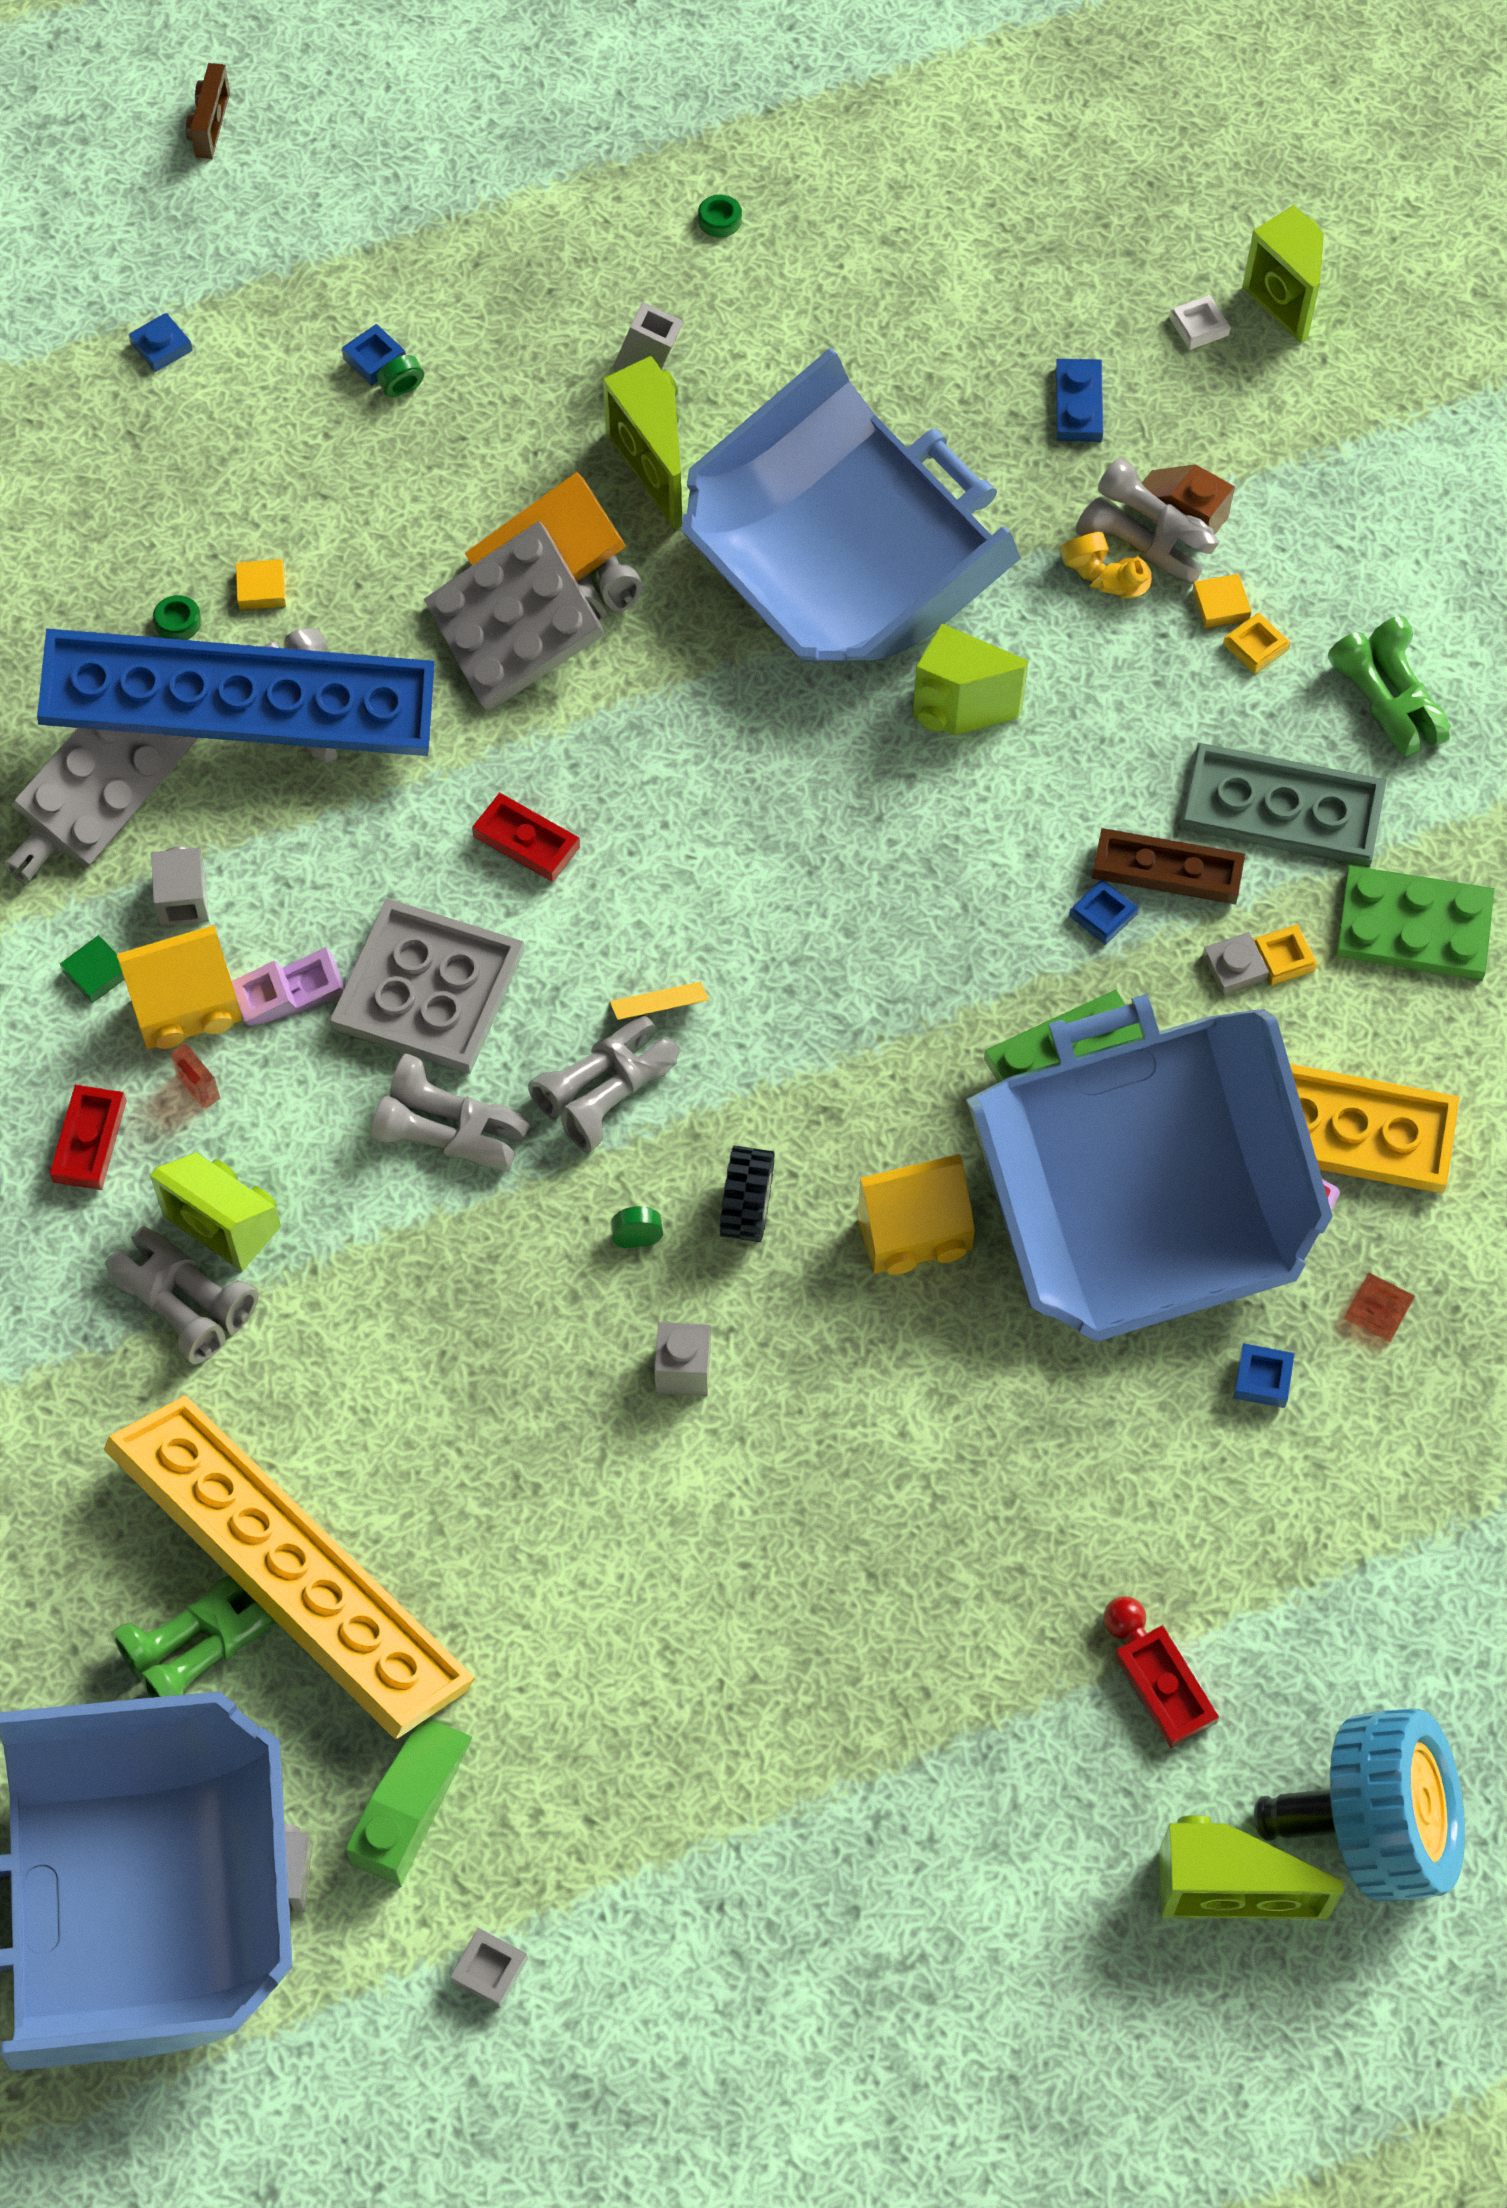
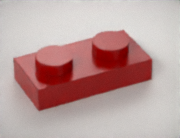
(526, 837)
(88, 1137)

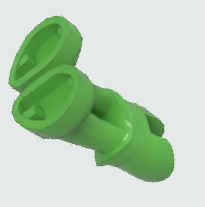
(1387, 646)
(211, 1615)

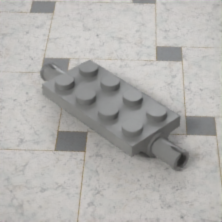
(90, 793)

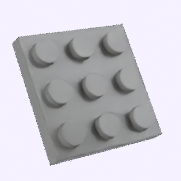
(514, 616)
(427, 985)

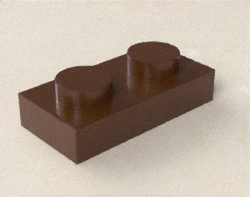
(211, 103)

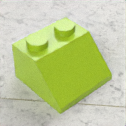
(1286, 269)
(967, 683)
(216, 1207)

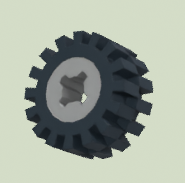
(747, 1193)

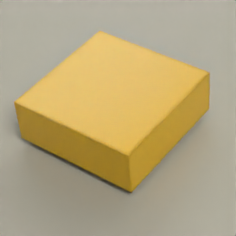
(261, 584)
(1221, 600)
(1256, 643)
(1285, 954)

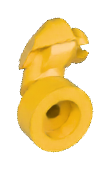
(1125, 578)

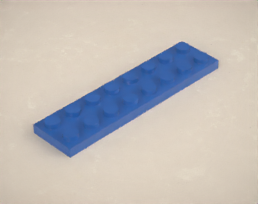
(236, 692)

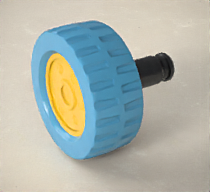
(1389, 1804)

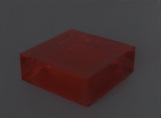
(195, 1076)
(1379, 1307)

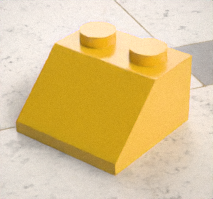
(180, 988)
(916, 1215)

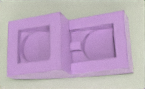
(280, 992)

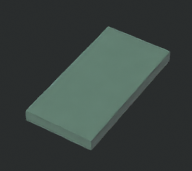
(1283, 804)

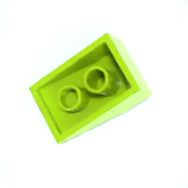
(644, 430)
(1230, 1874)

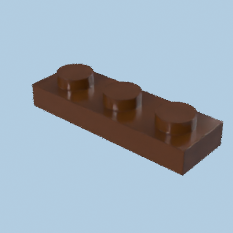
(1168, 866)

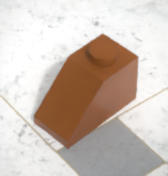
(1193, 493)

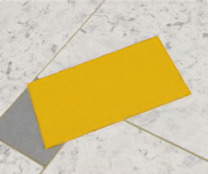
(659, 1000)

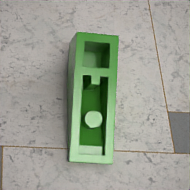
(407, 1801)

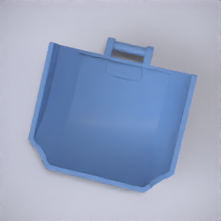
(841, 523)
(1153, 1169)
(141, 1877)

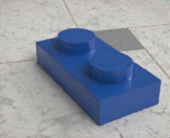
(1079, 400)

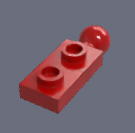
(1158, 1673)

